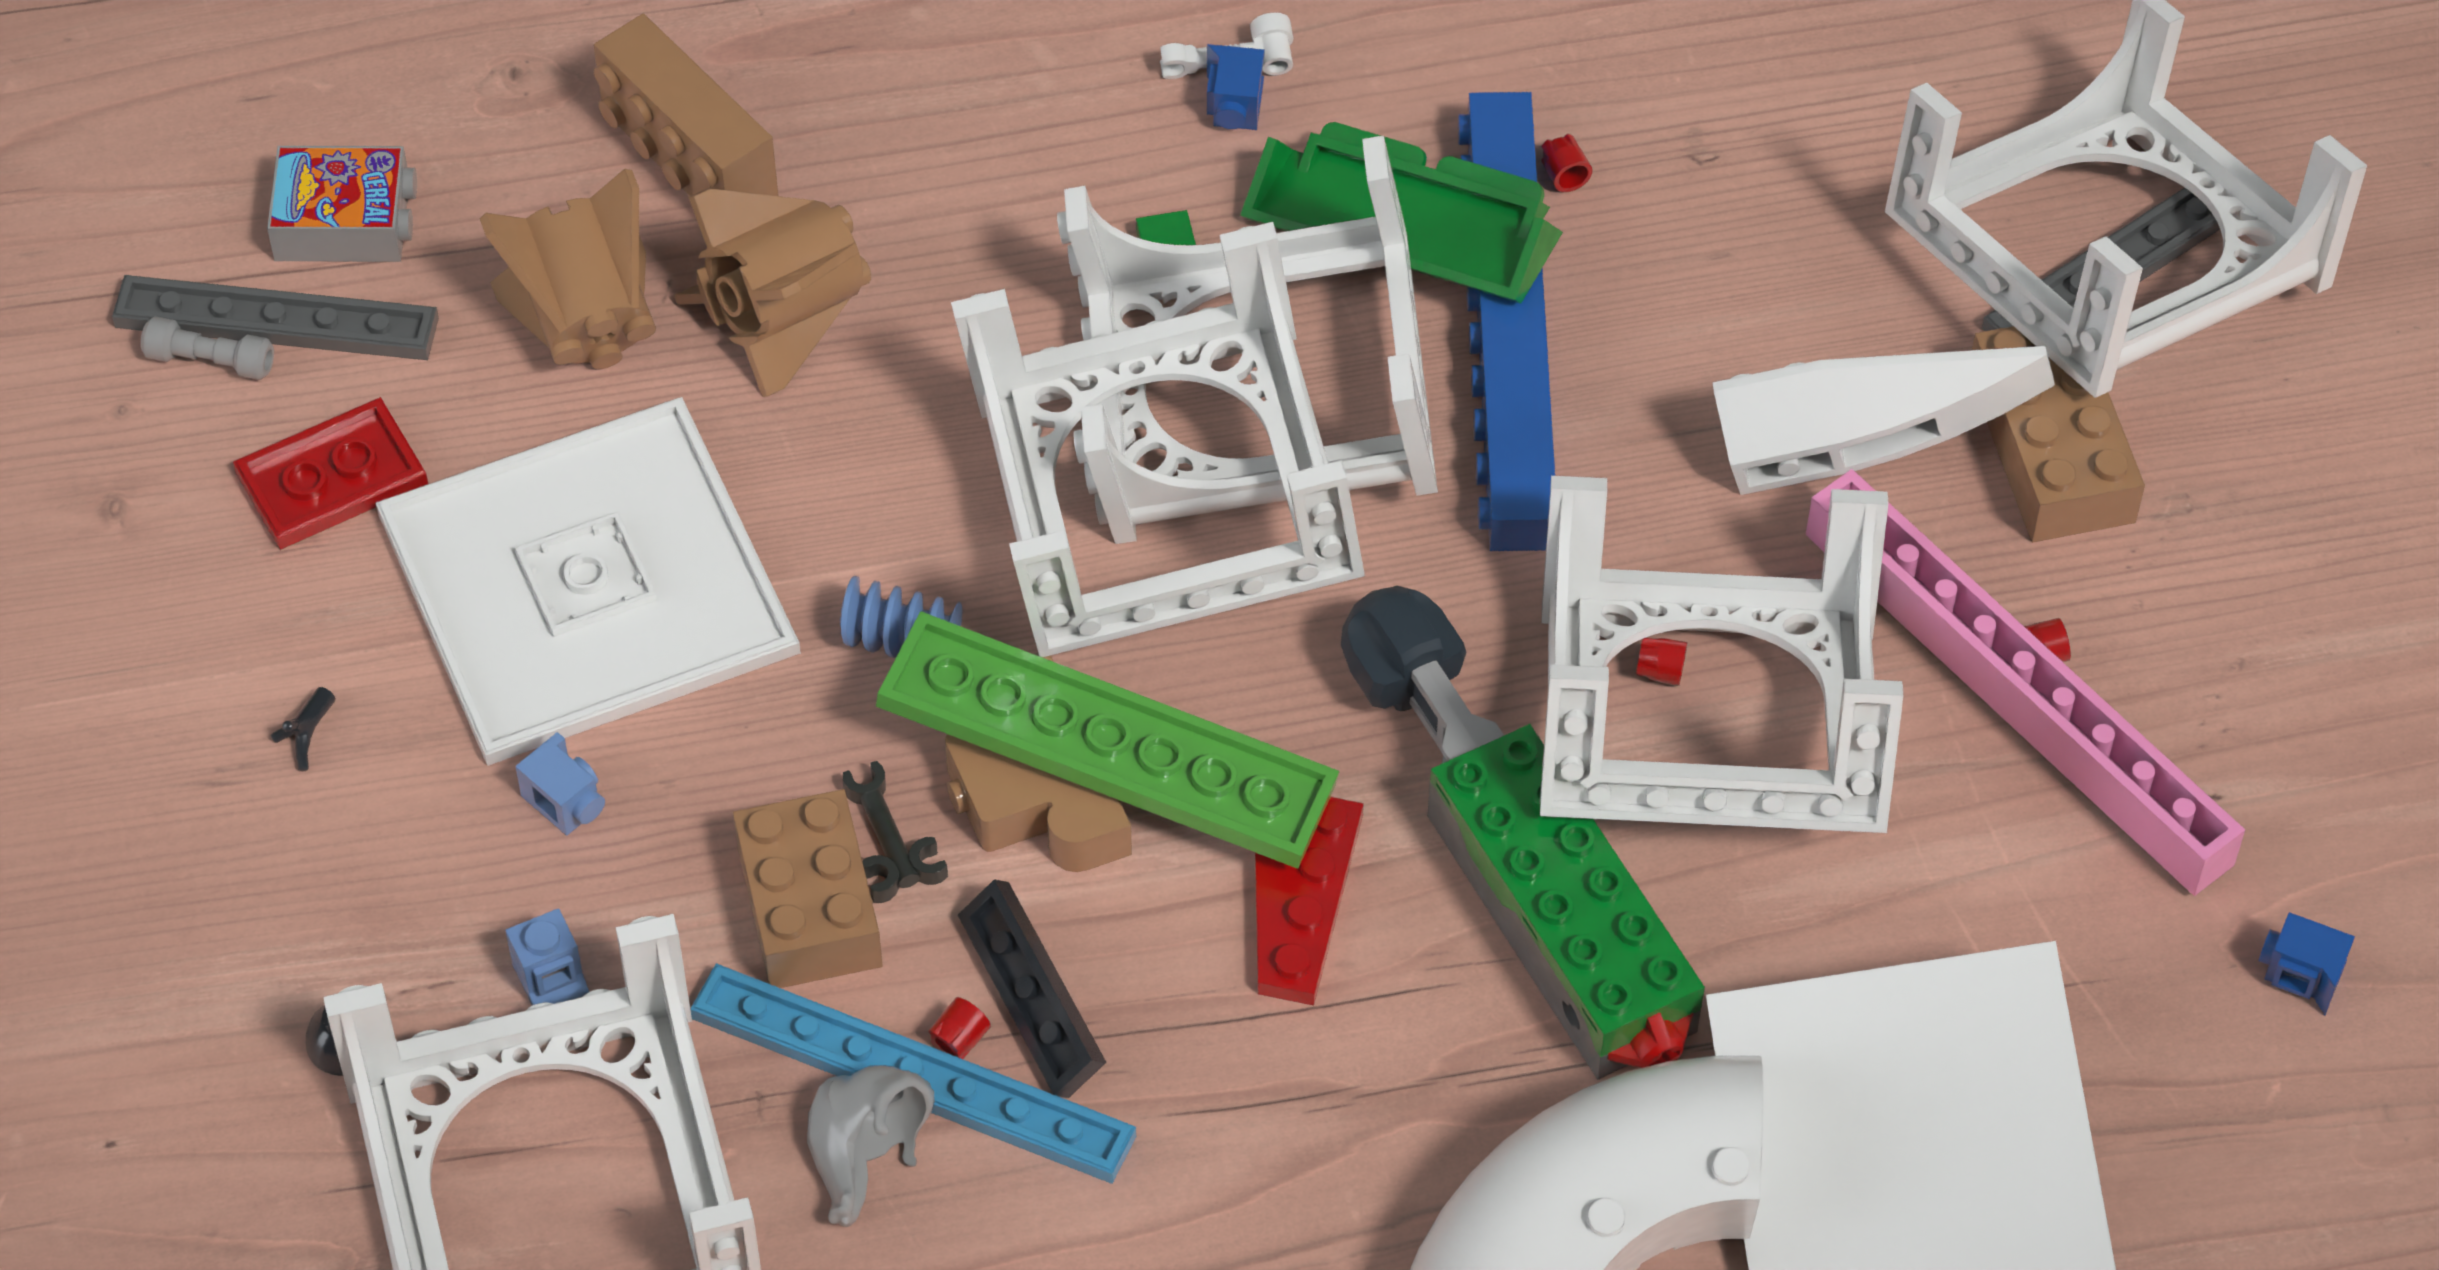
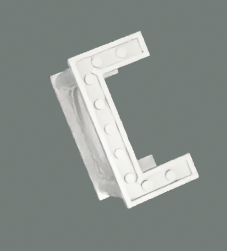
(2121, 103)
(1134, 273)
(1171, 349)
(1789, 612)
(649, 1008)

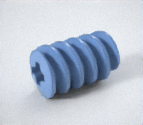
(883, 620)

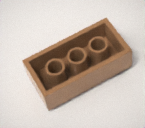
(680, 114)
(2064, 455)

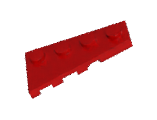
(1302, 904)

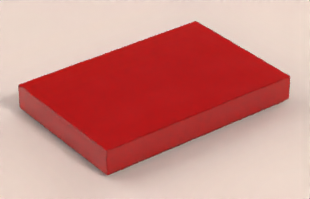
(330, 473)

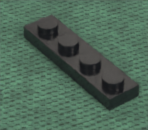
(1031, 989)

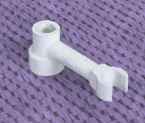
(1268, 32)

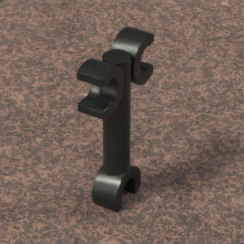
(899, 866)

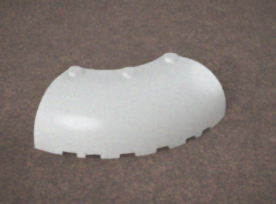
(1614, 1174)

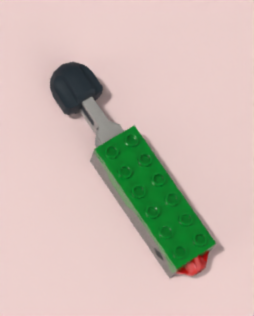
(1543, 878)

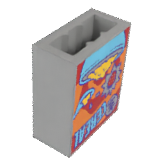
(341, 203)

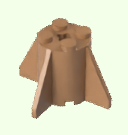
(577, 274)
(774, 275)

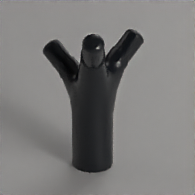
(305, 723)

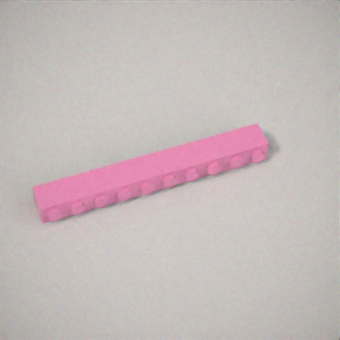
(2046, 701)

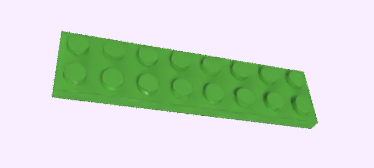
(1108, 739)

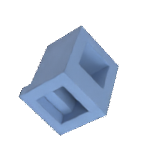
(559, 785)

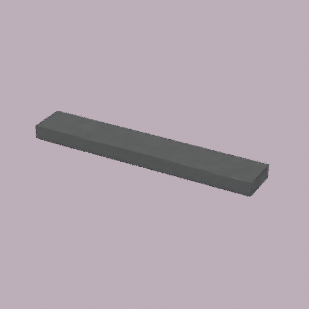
(2149, 240)
(280, 316)

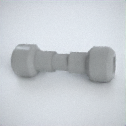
(249, 356)

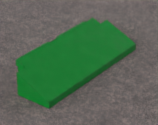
(1459, 218)

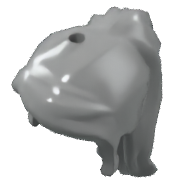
(859, 1121)

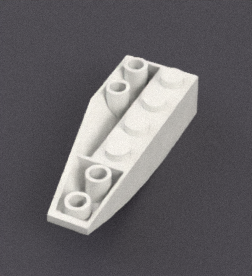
(1866, 410)

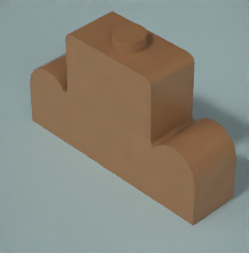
(1019, 802)

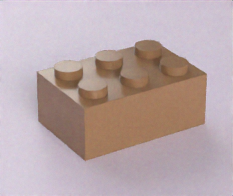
(808, 889)

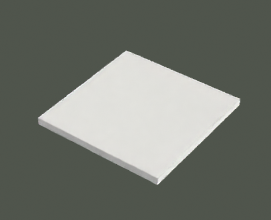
(586, 580)
(1921, 1118)

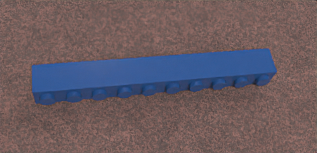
(1511, 352)

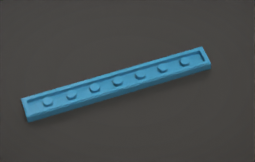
(961, 1088)

